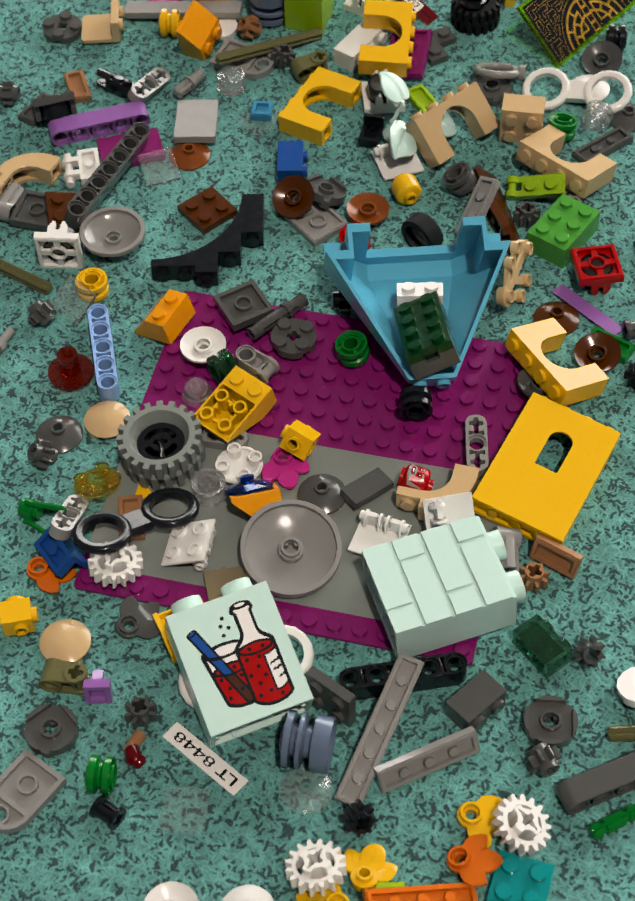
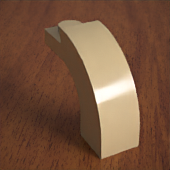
(30, 167)
(463, 480)

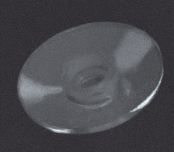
(306, 800)

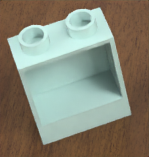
(442, 586)

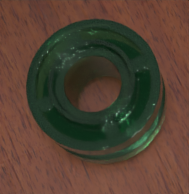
(221, 365)

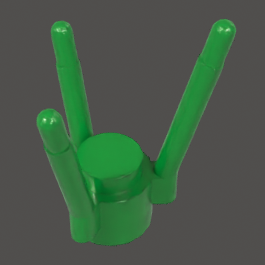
(33, 510)

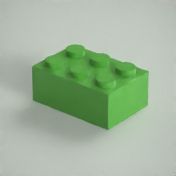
(561, 228)

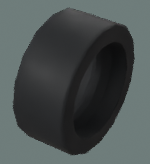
(420, 224)

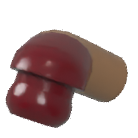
(132, 752)

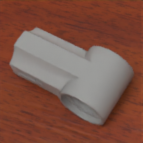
(9, 200)
(512, 539)

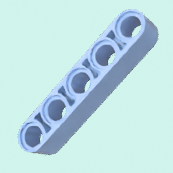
(103, 353)

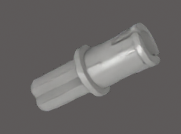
(189, 83)

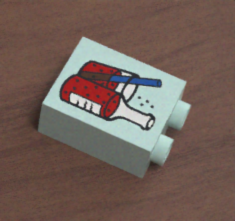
(237, 661)

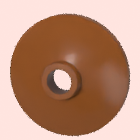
(191, 155)
(368, 208)

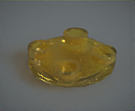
(97, 481)

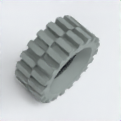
(141, 448)

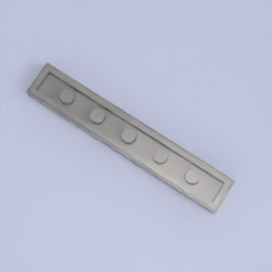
(153, 9)
(379, 729)

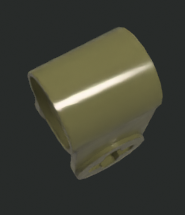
(307, 64)
(63, 676)

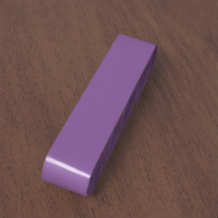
(97, 123)

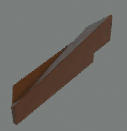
(498, 213)

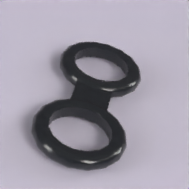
(136, 521)

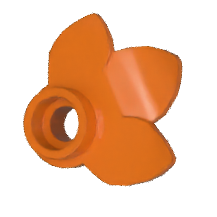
(46, 578)
(477, 860)

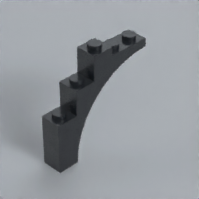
(225, 250)

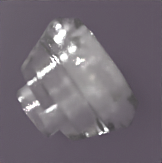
(196, 392)

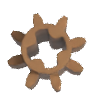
(249, 27)
(534, 577)

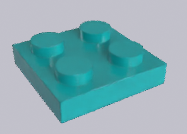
(520, 879)

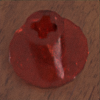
(70, 369)

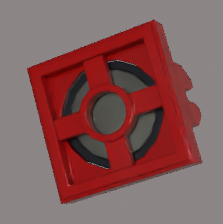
(595, 267)

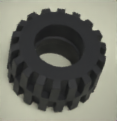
(476, 20)

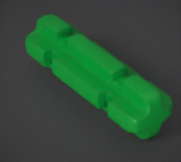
(612, 822)

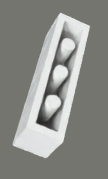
(347, 51)

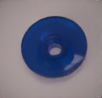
(248, 485)

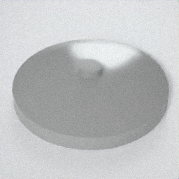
(291, 548)

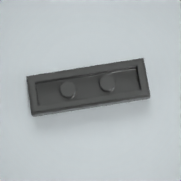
(605, 144)

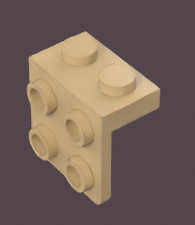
(104, 27)

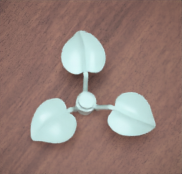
(401, 141)

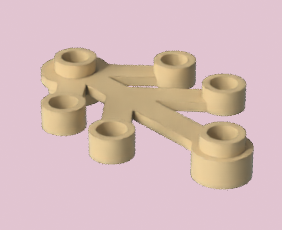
(512, 266)

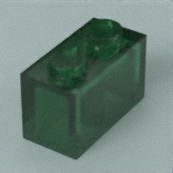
(542, 645)

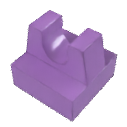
(97, 689)

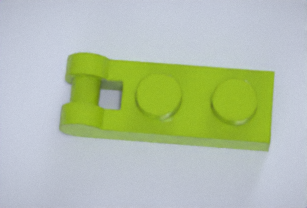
(536, 186)

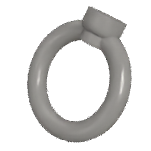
(505, 70)

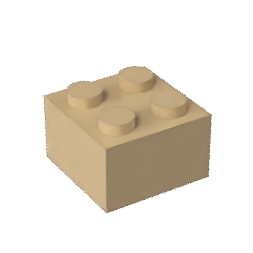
(521, 116)

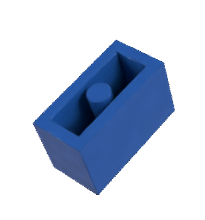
(291, 159)

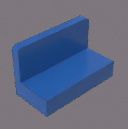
(59, 554)

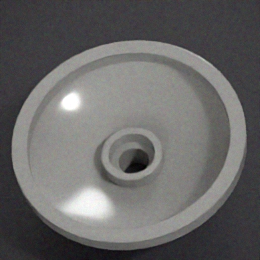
(112, 231)

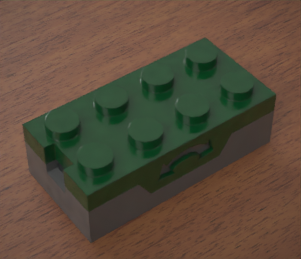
(426, 335)

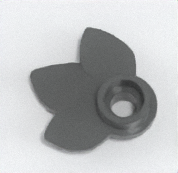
(139, 617)

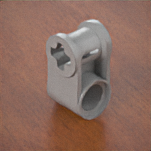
(256, 363)

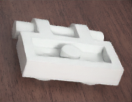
(86, 160)

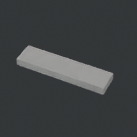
(427, 759)

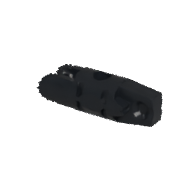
(114, 82)

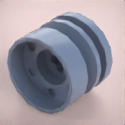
(269, 12)
(308, 741)

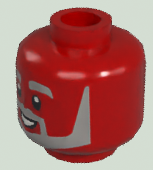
(416, 478)

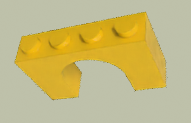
(397, 18)
(320, 86)
(561, 384)

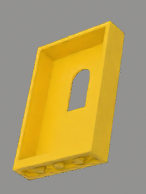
(532, 497)

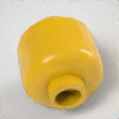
(406, 189)

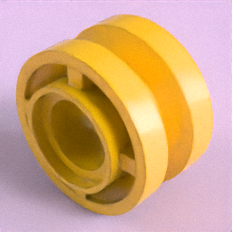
(169, 22)
(96, 281)

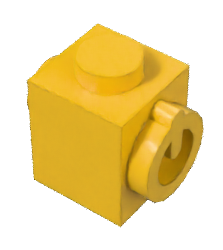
(299, 439)
(18, 615)

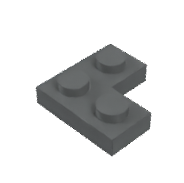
(441, 38)

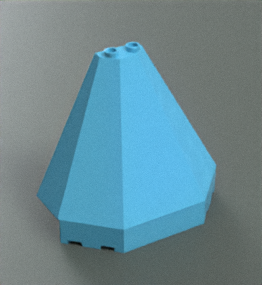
(371, 278)

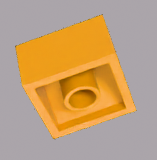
(198, 32)
(167, 317)

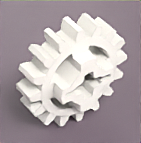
(116, 566)
(521, 825)
(315, 867)

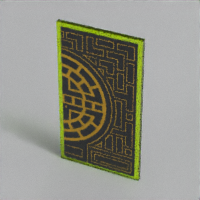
(569, 25)

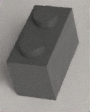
(476, 702)

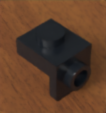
(372, 130)

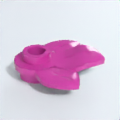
(284, 471)

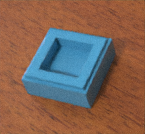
(262, 110)

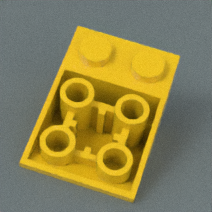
(236, 405)

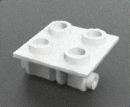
(391, 168)
(447, 509)
(376, 530)
(190, 544)

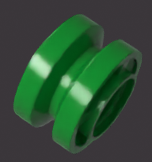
(565, 122)
(352, 348)
(101, 775)

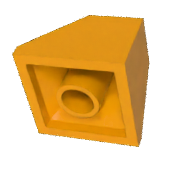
(255, 501)

